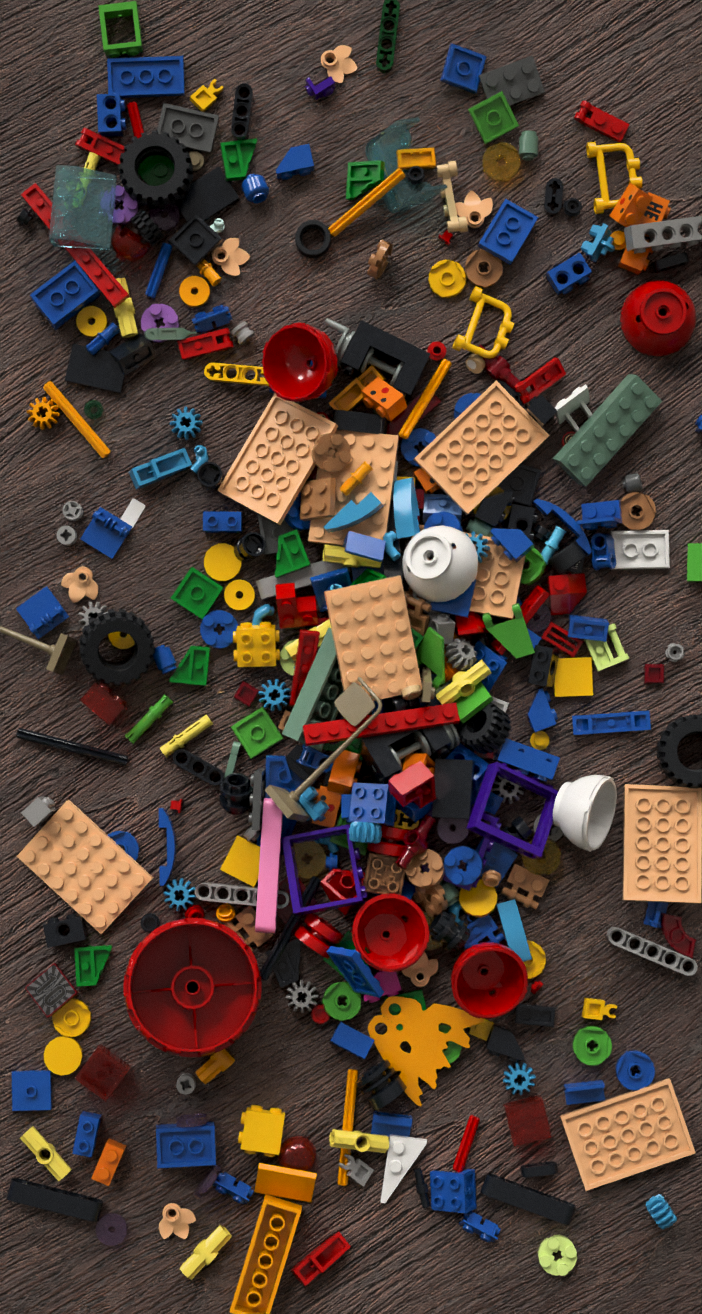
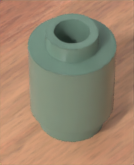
(528, 145)
(479, 526)

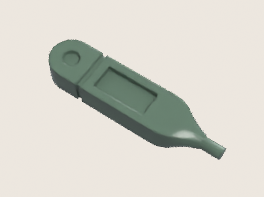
(167, 333)
(232, 759)

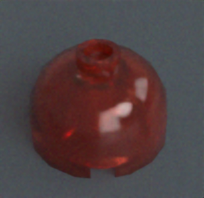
(128, 245)
(297, 1153)

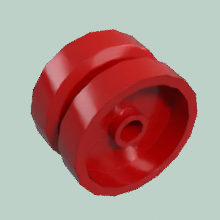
(389, 842)
(318, 936)

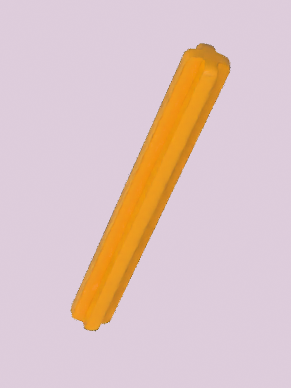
(366, 202)
(425, 399)
(76, 419)

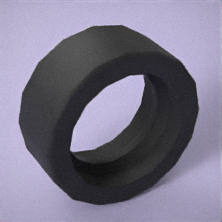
(308, 225)

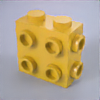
(256, 645)
(262, 1130)

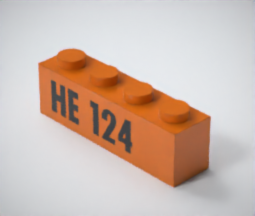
(654, 212)

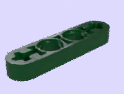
(387, 35)

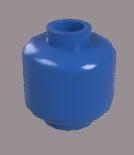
(255, 188)

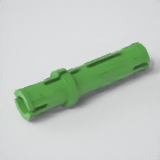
(149, 718)

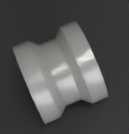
(242, 333)
(70, 508)
(66, 539)
(188, 1080)

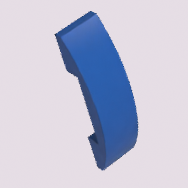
(547, 507)
(611, 722)
(166, 870)

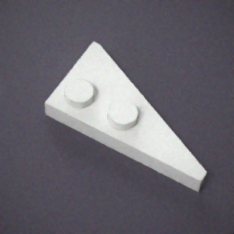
(400, 1157)

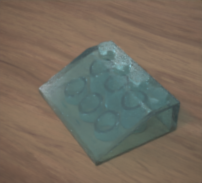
(82, 208)

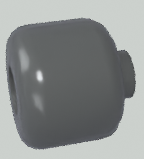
(632, 483)

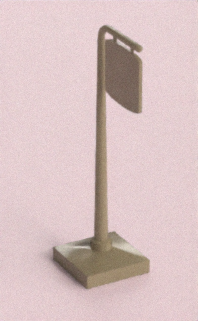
(59, 653)
(354, 706)

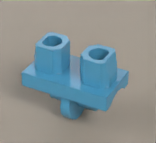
(600, 245)
(315, 811)

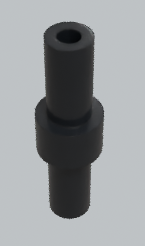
(421, 1187)

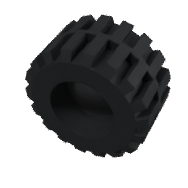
(485, 729)

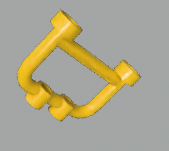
(632, 165)
(505, 327)

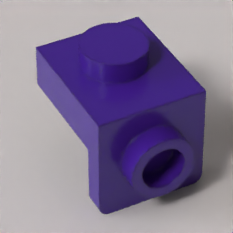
(324, 88)

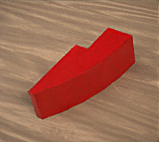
(320, 1258)

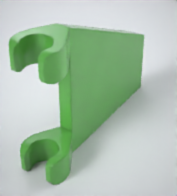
(512, 633)
(432, 655)

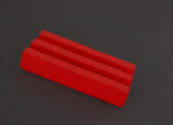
(548, 631)

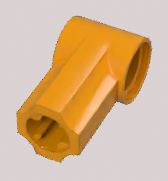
(218, 1062)

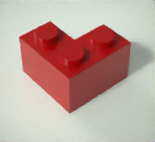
(292, 610)
(414, 785)

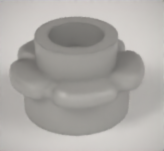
(679, 652)
(251, 834)

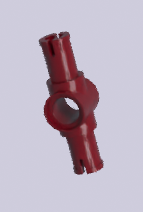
(500, 370)
(415, 842)

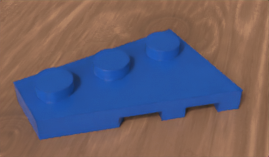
(278, 773)

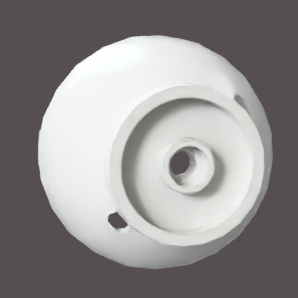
(450, 569)
(586, 810)

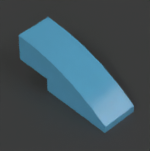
(160, 468)
(405, 508)
(354, 514)
(513, 929)

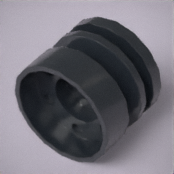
(379, 1083)

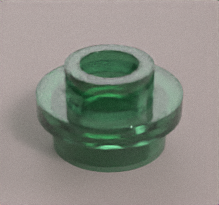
(87, 409)

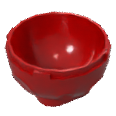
(288, 362)

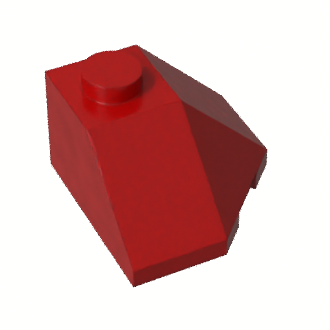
(565, 592)
(469, 626)
(339, 886)

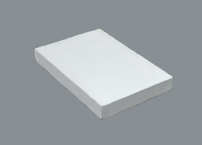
(641, 549)

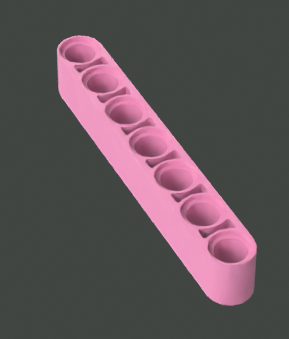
(269, 867)

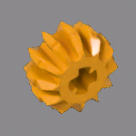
(44, 405)

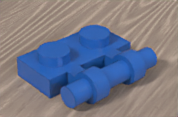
(481, 928)

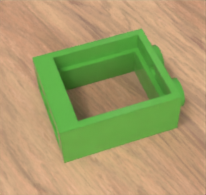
(120, 10)

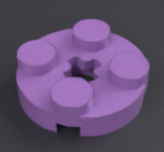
(130, 207)
(158, 312)

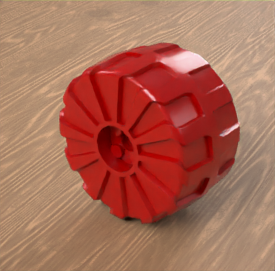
(187, 1021)

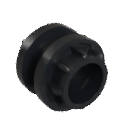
(236, 793)
(450, 932)

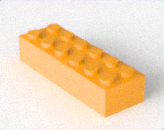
(266, 1256)

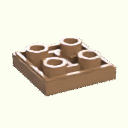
(383, 875)

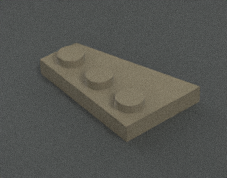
(427, 690)

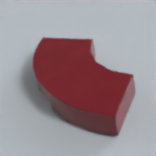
(676, 936)

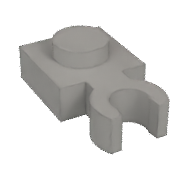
(357, 1169)

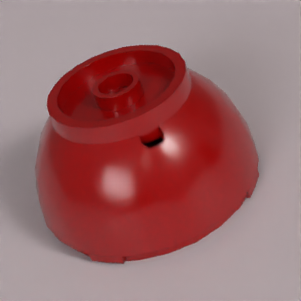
(656, 333)
(405, 940)
(504, 973)

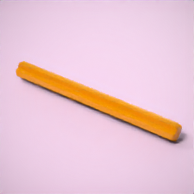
(348, 1120)

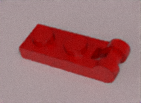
(601, 122)
(101, 146)
(204, 344)
(540, 380)

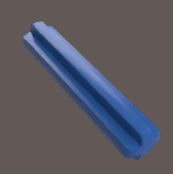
(158, 270)

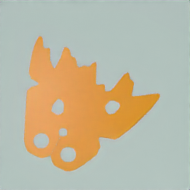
(423, 1036)

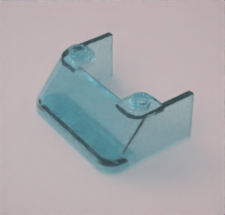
(384, 148)

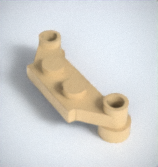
(455, 223)

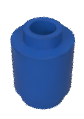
(164, 659)

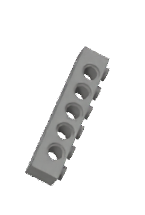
(636, 241)

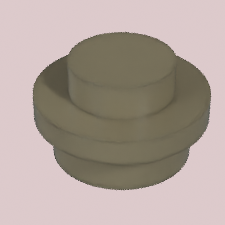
(197, 160)

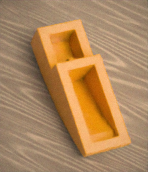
(352, 394)

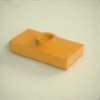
(418, 157)

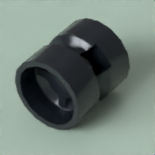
(210, 475)
(249, 547)
(397, 703)
(519, 829)

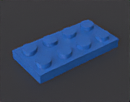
(146, 76)

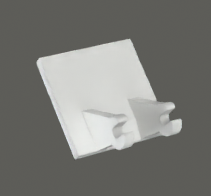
(565, 407)

